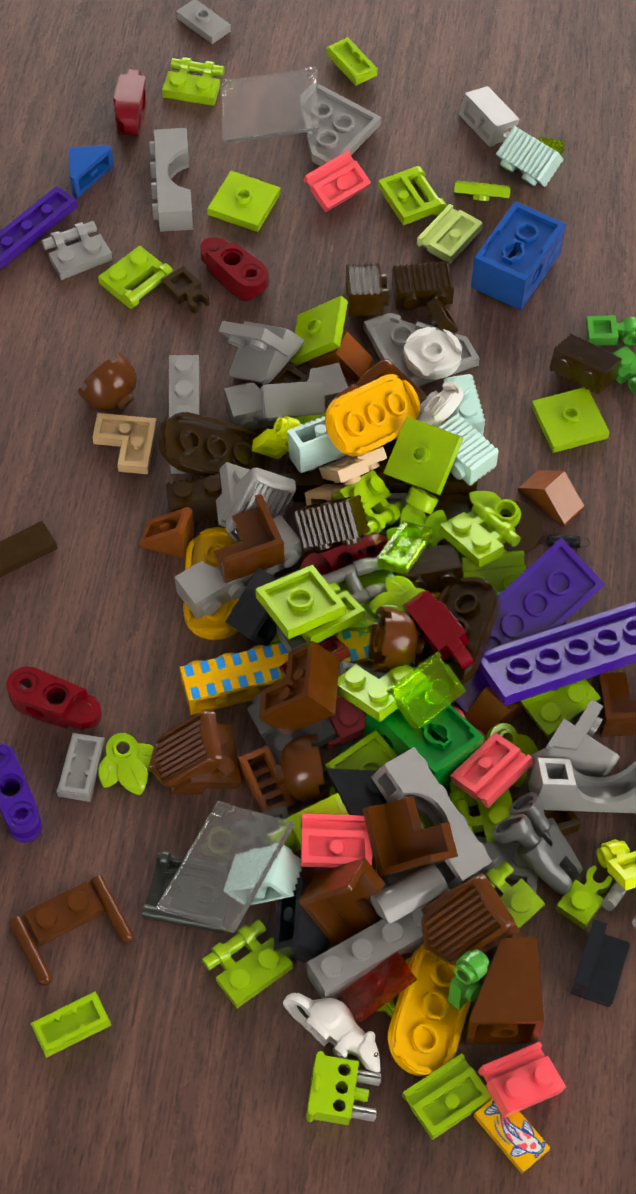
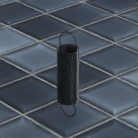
(572, 541)

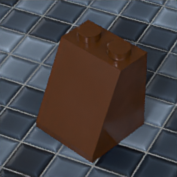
(511, 996)

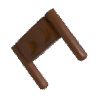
(64, 915)

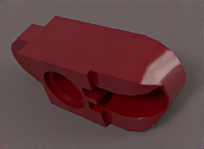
(130, 103)
(234, 268)
(325, 559)
(439, 628)
(76, 710)

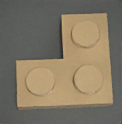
(132, 434)
(351, 467)

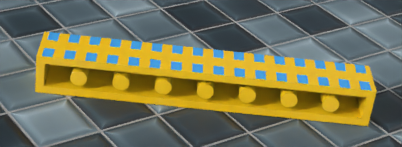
(244, 675)

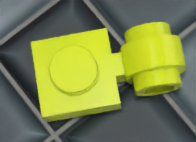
(275, 441)
(619, 862)

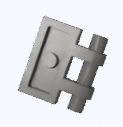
(79, 256)

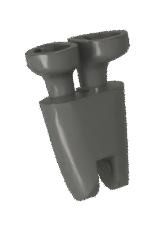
(541, 842)

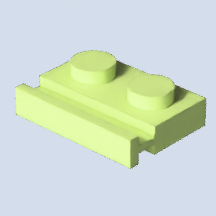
(450, 233)

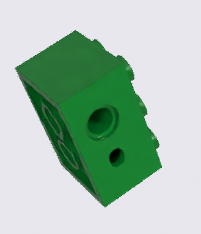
(442, 741)

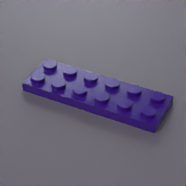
(536, 603)
(562, 655)

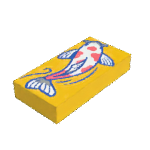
(512, 1135)

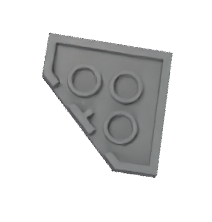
(341, 127)
(389, 337)

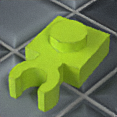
(582, 900)

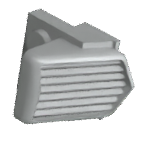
(260, 351)
(239, 493)
(576, 744)

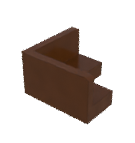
(259, 544)
(305, 694)
(618, 709)
(401, 842)
(338, 902)

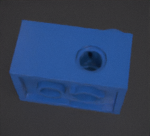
(517, 255)

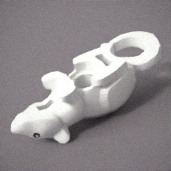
(333, 1023)

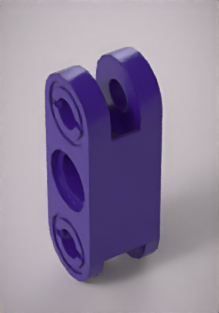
(19, 809)

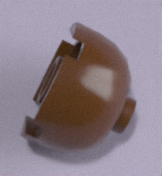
(110, 385)
(393, 640)
(302, 769)

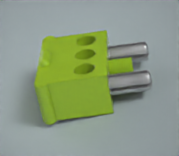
(324, 1095)

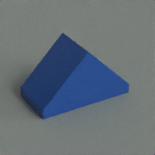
(88, 166)

